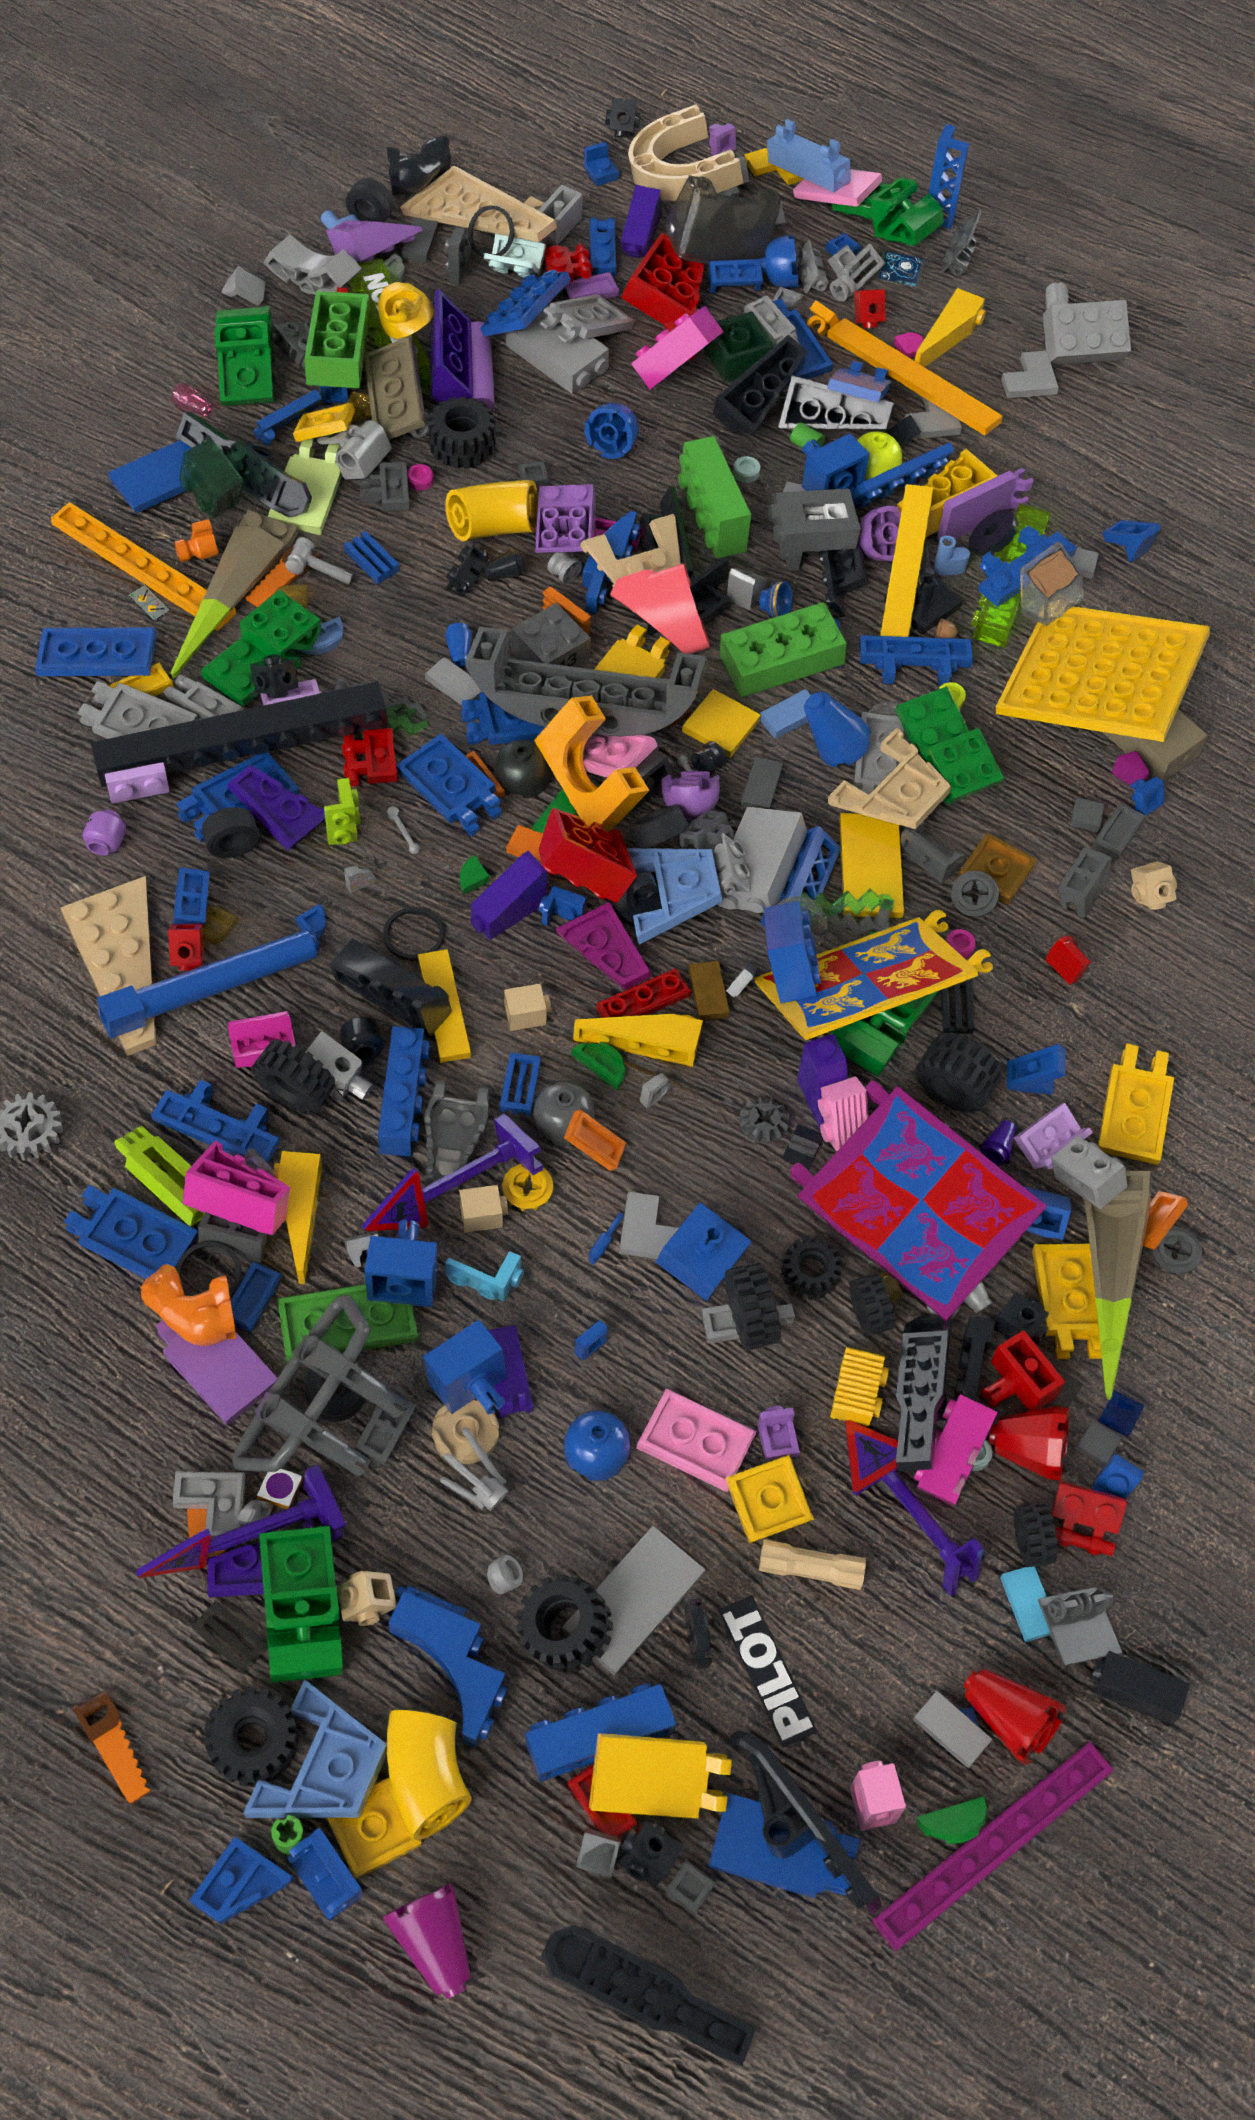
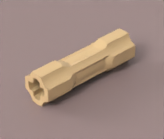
(788, 1560)

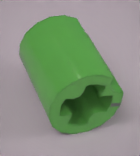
(803, 434)
(287, 1834)

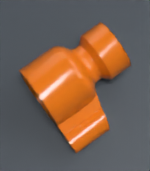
(200, 545)

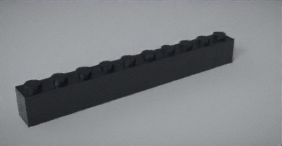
(245, 731)

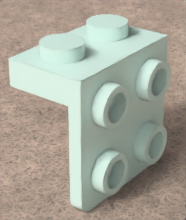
(522, 257)

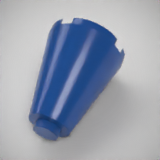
(836, 730)

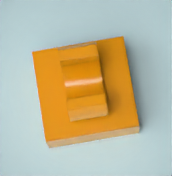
(822, 316)

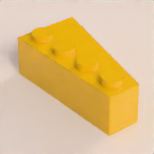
(954, 480)

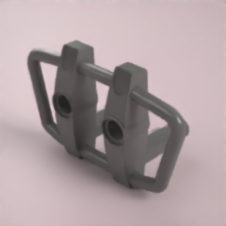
(302, 1425)

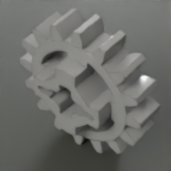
(36, 1133)

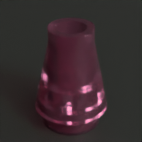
(189, 399)

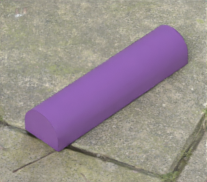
(482, 367)

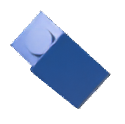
(1134, 535)
(1037, 1070)

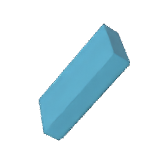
(1023, 1592)

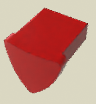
(1067, 959)

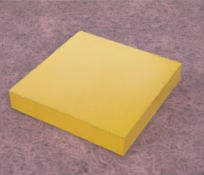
(324, 422)
(721, 721)
(769, 1499)
(376, 1835)

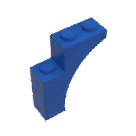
(451, 1643)

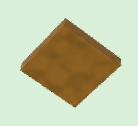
(1003, 863)

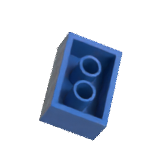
(792, 951)

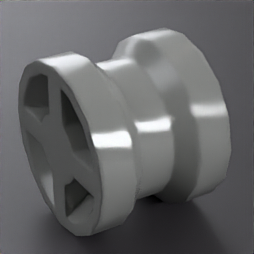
(564, 566)

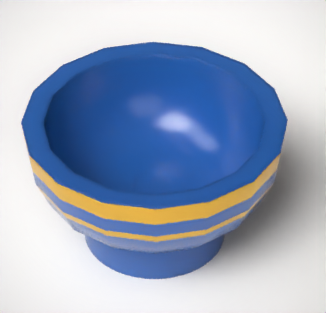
(776, 599)

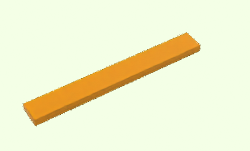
(915, 376)
(132, 559)

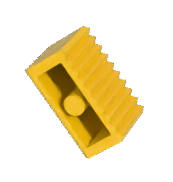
(858, 1387)

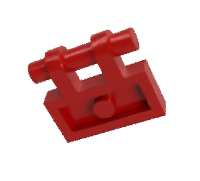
(574, 263)
(379, 754)
(1088, 1508)

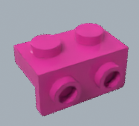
(253, 1034)

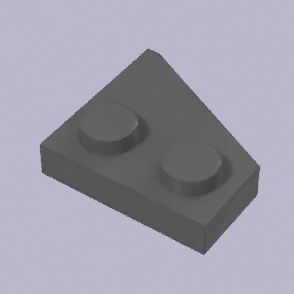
(458, 255)

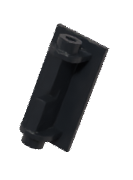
(461, 576)

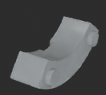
(309, 269)

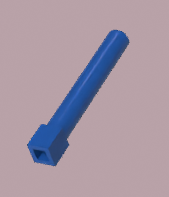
(129, 1008)

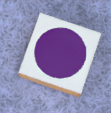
(280, 1488)

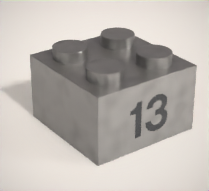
(551, 639)

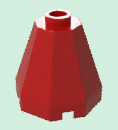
(1034, 1440)

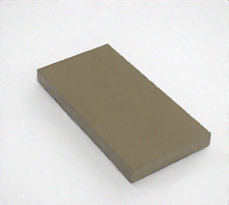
(395, 388)

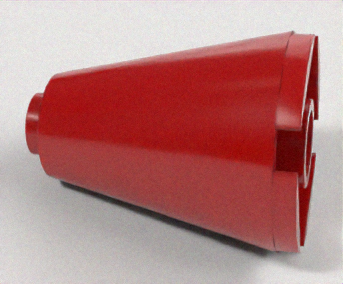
(1014, 1712)

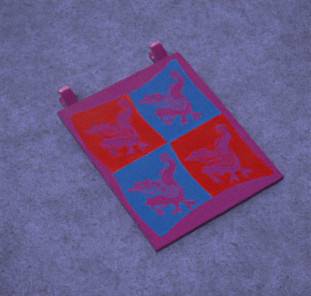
(920, 1201)

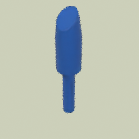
(604, 1240)

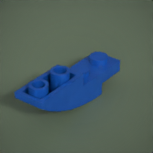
(620, 539)

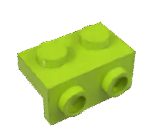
(343, 817)

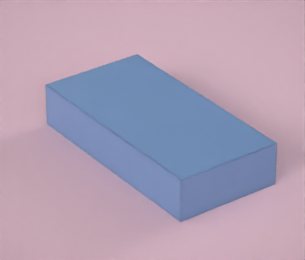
(785, 715)

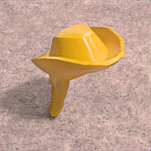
(404, 310)

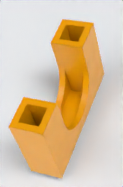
(563, 749)

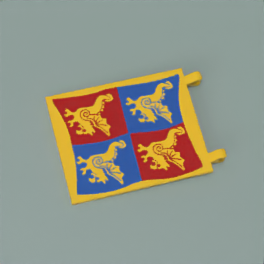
(877, 975)

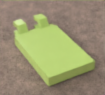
(322, 481)

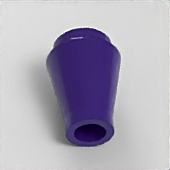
(999, 1143)

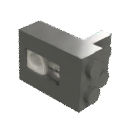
(813, 522)

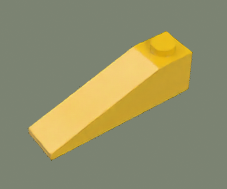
(952, 326)
(655, 1036)
(303, 1176)

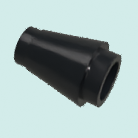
(505, 566)

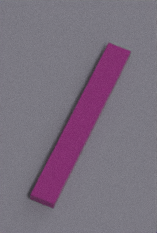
(991, 1846)

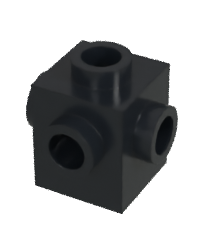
(620, 108)
(274, 676)
(1022, 1315)
(648, 1853)

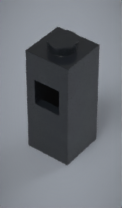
(1139, 1687)

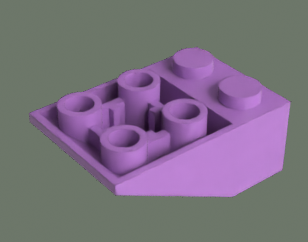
(368, 238)
(565, 517)

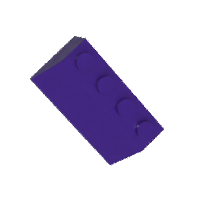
(450, 351)

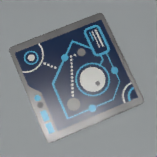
(901, 268)

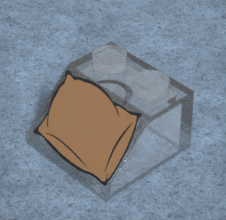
(1050, 585)

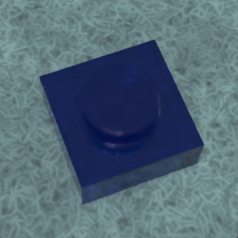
(1121, 1413)

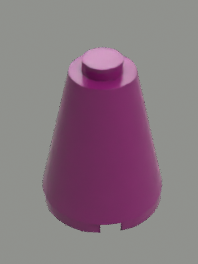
(433, 1939)

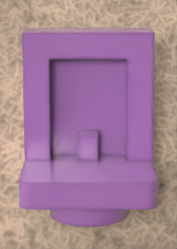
(778, 1433)

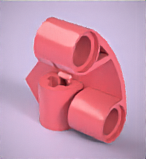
(665, 604)

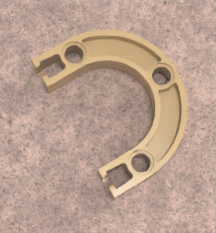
(668, 135)

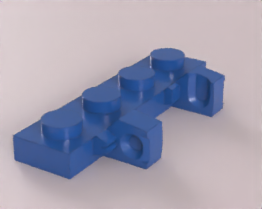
(1004, 578)
(892, 652)
(196, 1119)

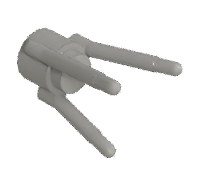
(489, 1491)

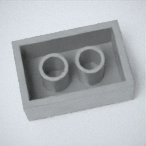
(1087, 332)

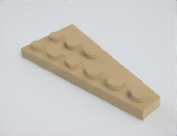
(459, 195)
(116, 946)

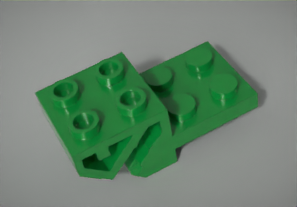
(894, 213)
(245, 355)
(266, 631)
(944, 741)
(879, 1037)
(300, 1604)

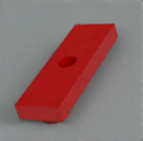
(657, 994)

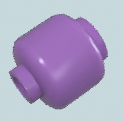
(104, 832)

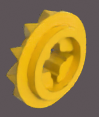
(517, 1177)

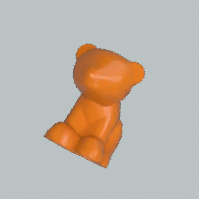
(198, 1318)

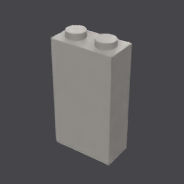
(566, 364)
(771, 848)

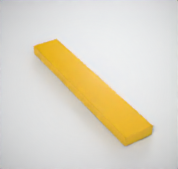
(907, 561)

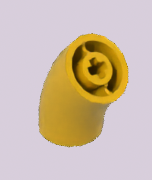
(492, 509)
(425, 1771)

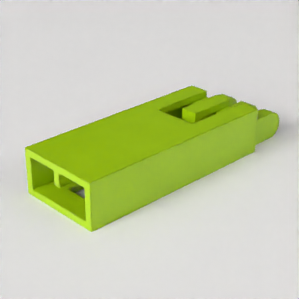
(142, 1147)

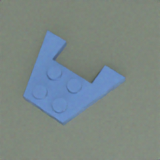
(685, 884)
(335, 1772)

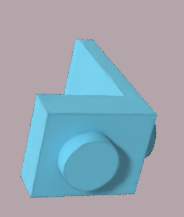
(486, 1285)

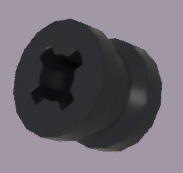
(709, 758)

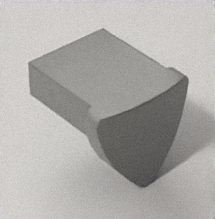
(245, 285)

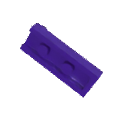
(515, 1387)

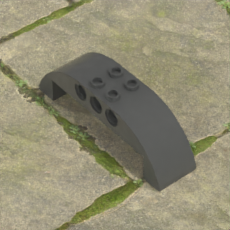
(541, 690)

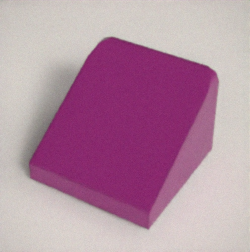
(1130, 768)

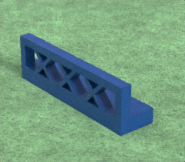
(940, 180)
(810, 855)

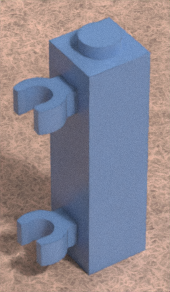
(807, 159)

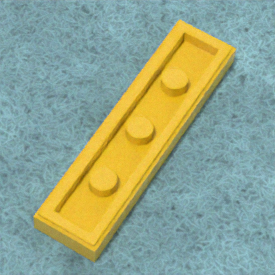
(451, 1035)

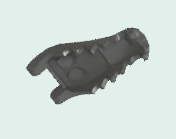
(453, 1131)

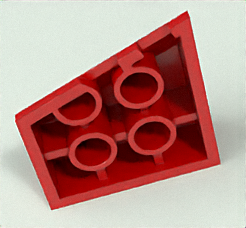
(664, 283)
(587, 855)

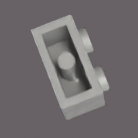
(1089, 1171)

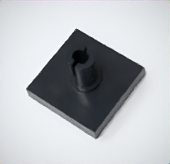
(932, 603)

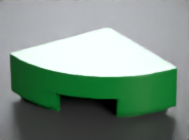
(472, 875)

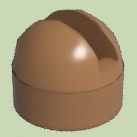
(946, 629)

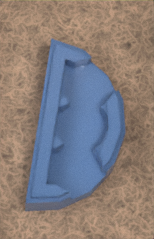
(328, 639)

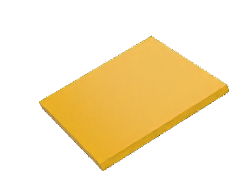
(1105, 672)

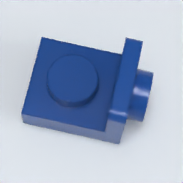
(599, 164)
(562, 902)
(1117, 1477)

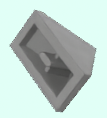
(745, 587)

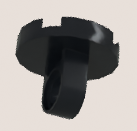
(639, 898)

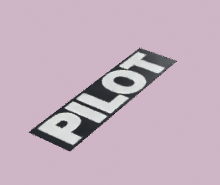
(767, 1671)

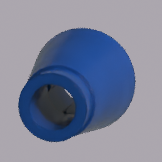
(459, 642)

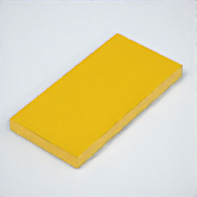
(871, 860)

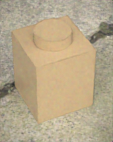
(526, 1007)
(482, 1208)

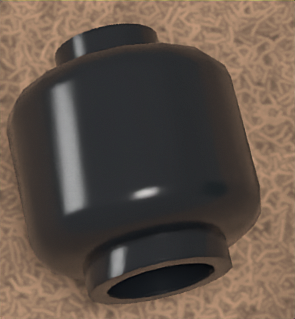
(362, 1038)

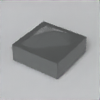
(598, 1852)

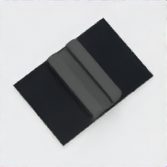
(904, 431)
(803, 1146)

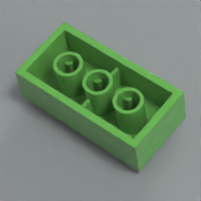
(337, 339)
(714, 497)
(782, 649)

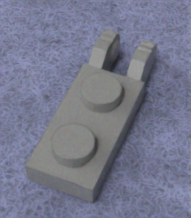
(199, 698)

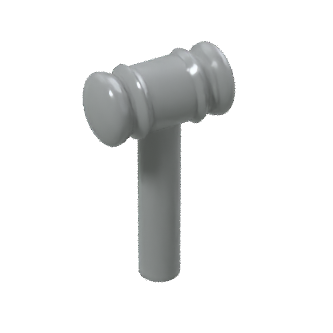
(302, 556)

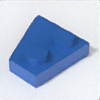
(238, 1882)

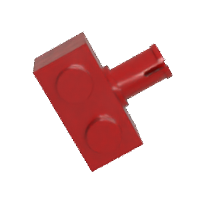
(1023, 1373)

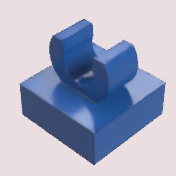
(1148, 795)

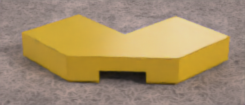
(758, 165)

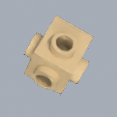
(1153, 885)
(366, 1597)

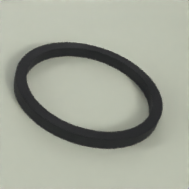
(472, 223)
(392, 918)
(212, 1244)

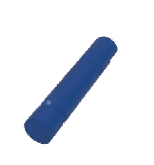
(430, 1598)

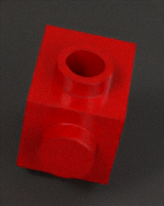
(876, 301)
(190, 936)

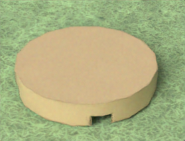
(449, 1435)

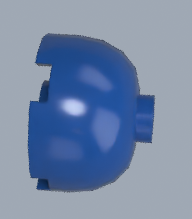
(781, 262)
(612, 430)
(597, 1445)

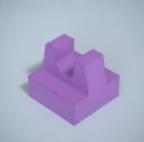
(722, 138)

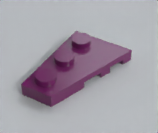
(606, 945)

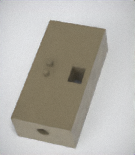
(1166, 758)

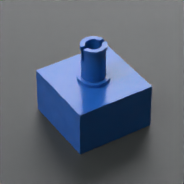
(835, 465)
(703, 1251)
(402, 1268)
(467, 1369)

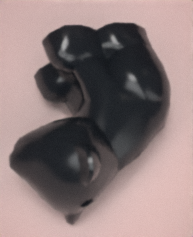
(414, 171)

